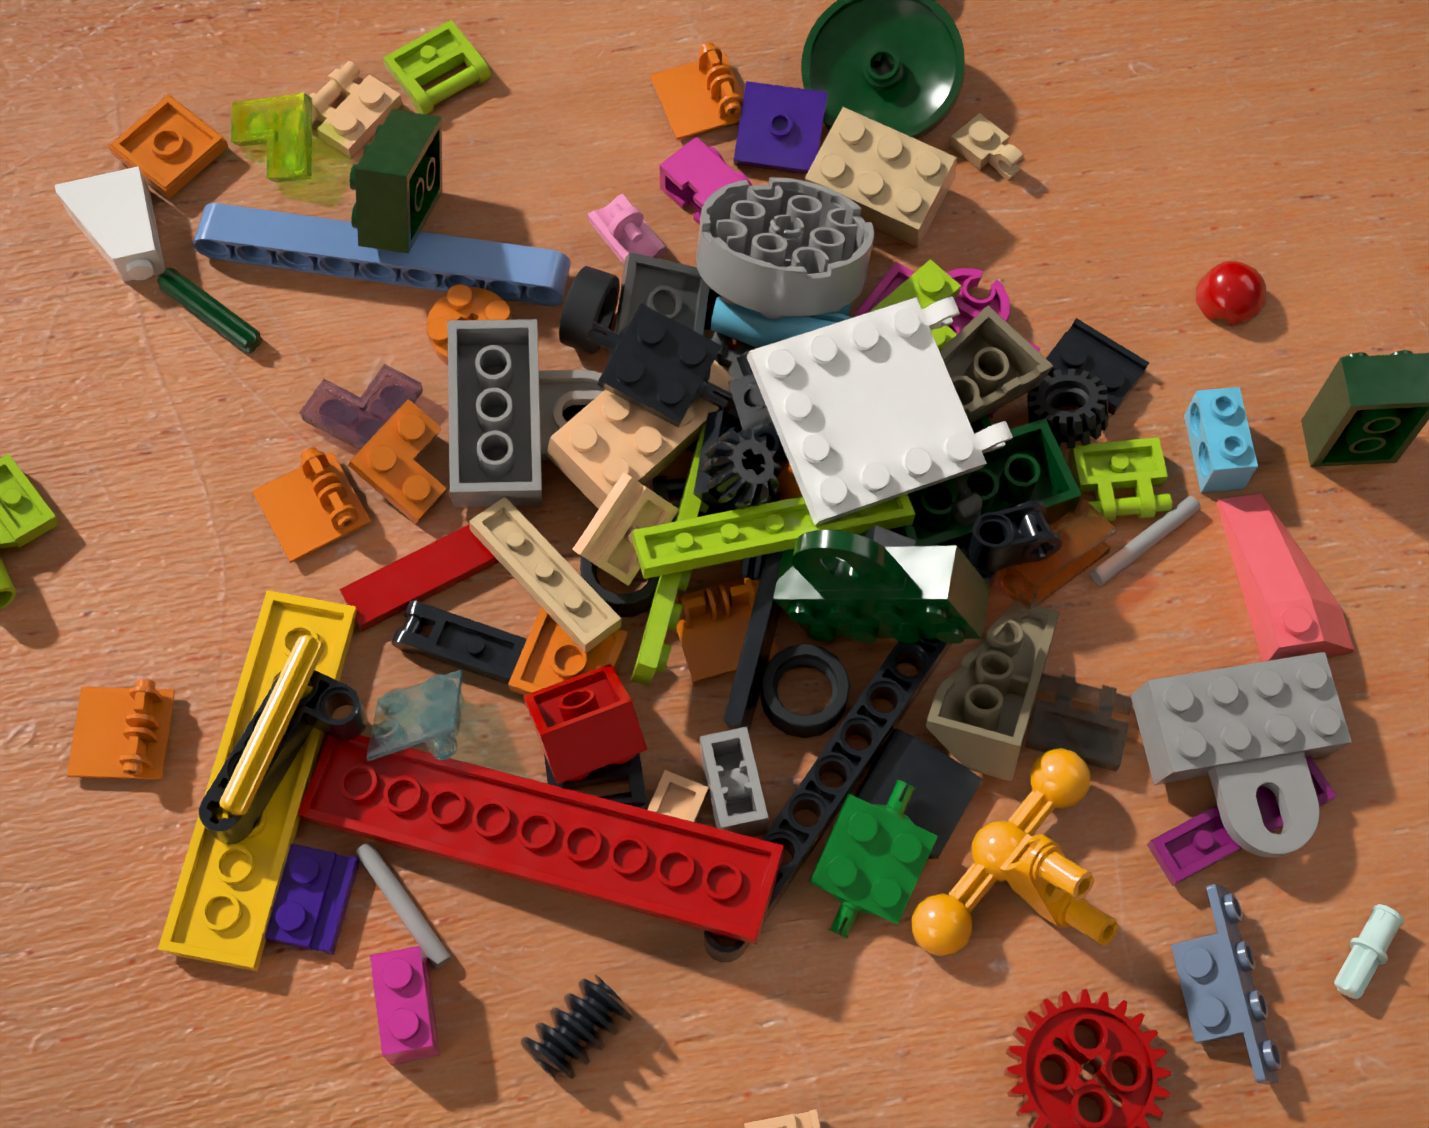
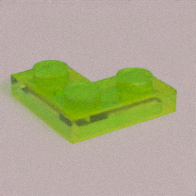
(281, 124)

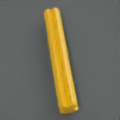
(271, 725)

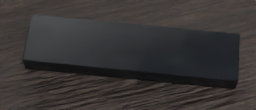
(755, 648)

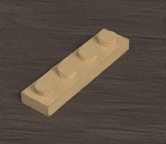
(545, 574)

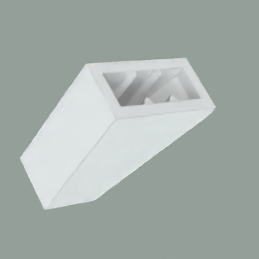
(118, 220)

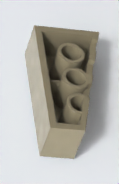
(992, 365)

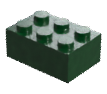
(397, 181)
(1368, 409)

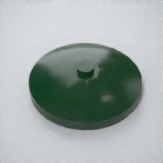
(886, 62)

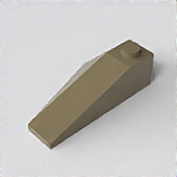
(991, 696)

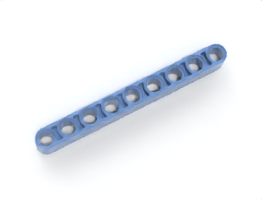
(332, 249)

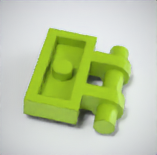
(1118, 466)

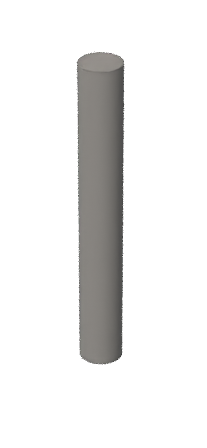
(1145, 541)
(403, 905)

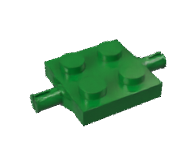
(872, 859)

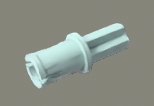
(1368, 951)

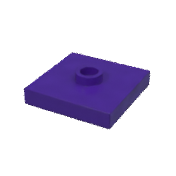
(780, 127)

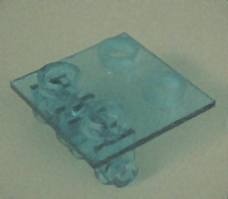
(417, 716)

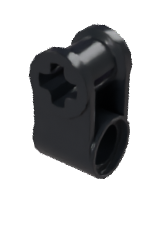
(1019, 535)

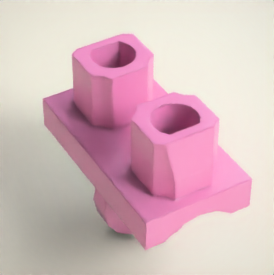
(625, 230)

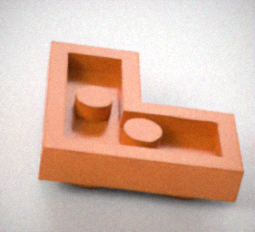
(390, 463)

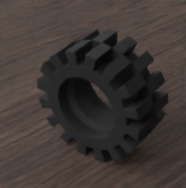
(1070, 391)

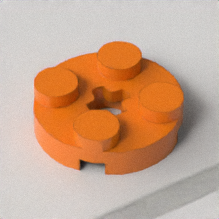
(462, 304)

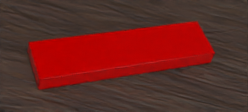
(417, 577)

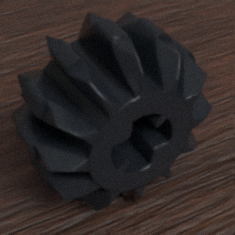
(742, 469)

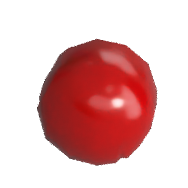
(1231, 292)

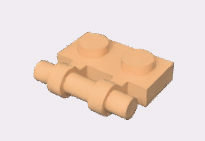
(358, 115)

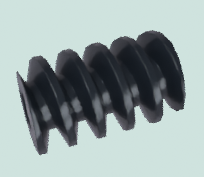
(576, 1028)

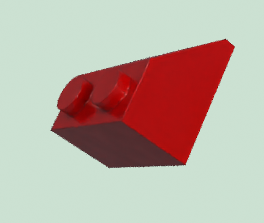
(585, 723)

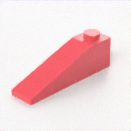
(1281, 589)

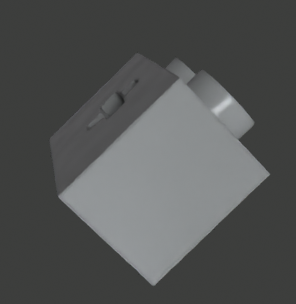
(733, 782)

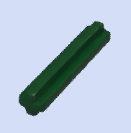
(209, 310)

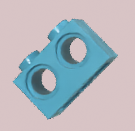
(1220, 440)

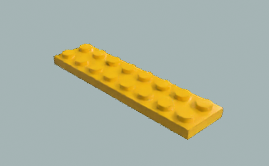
(232, 888)

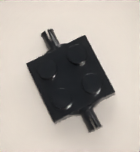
(659, 365)

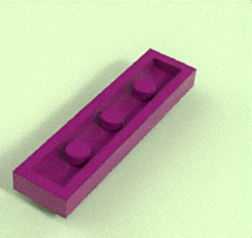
(1205, 840)

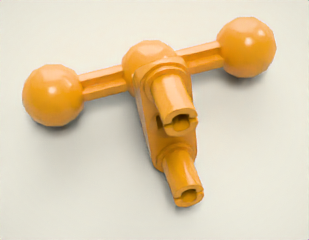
(1028, 862)

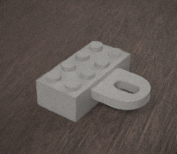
(504, 410)
(1247, 732)

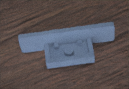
(1221, 989)

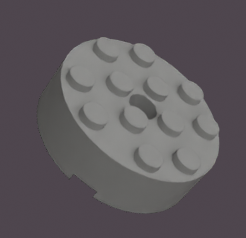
(783, 247)

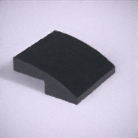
(940, 784)

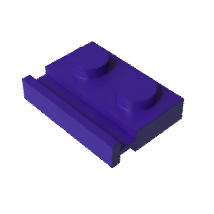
(312, 899)

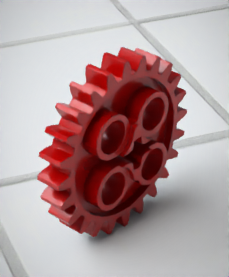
(1116, 1040)

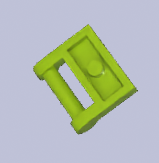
(430, 58)

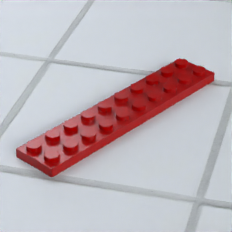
(547, 836)

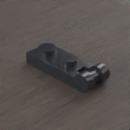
(459, 642)

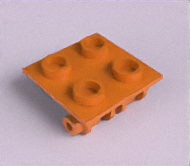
(700, 93)
(311, 505)
(715, 627)
(121, 732)

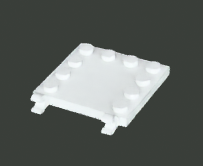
(870, 409)

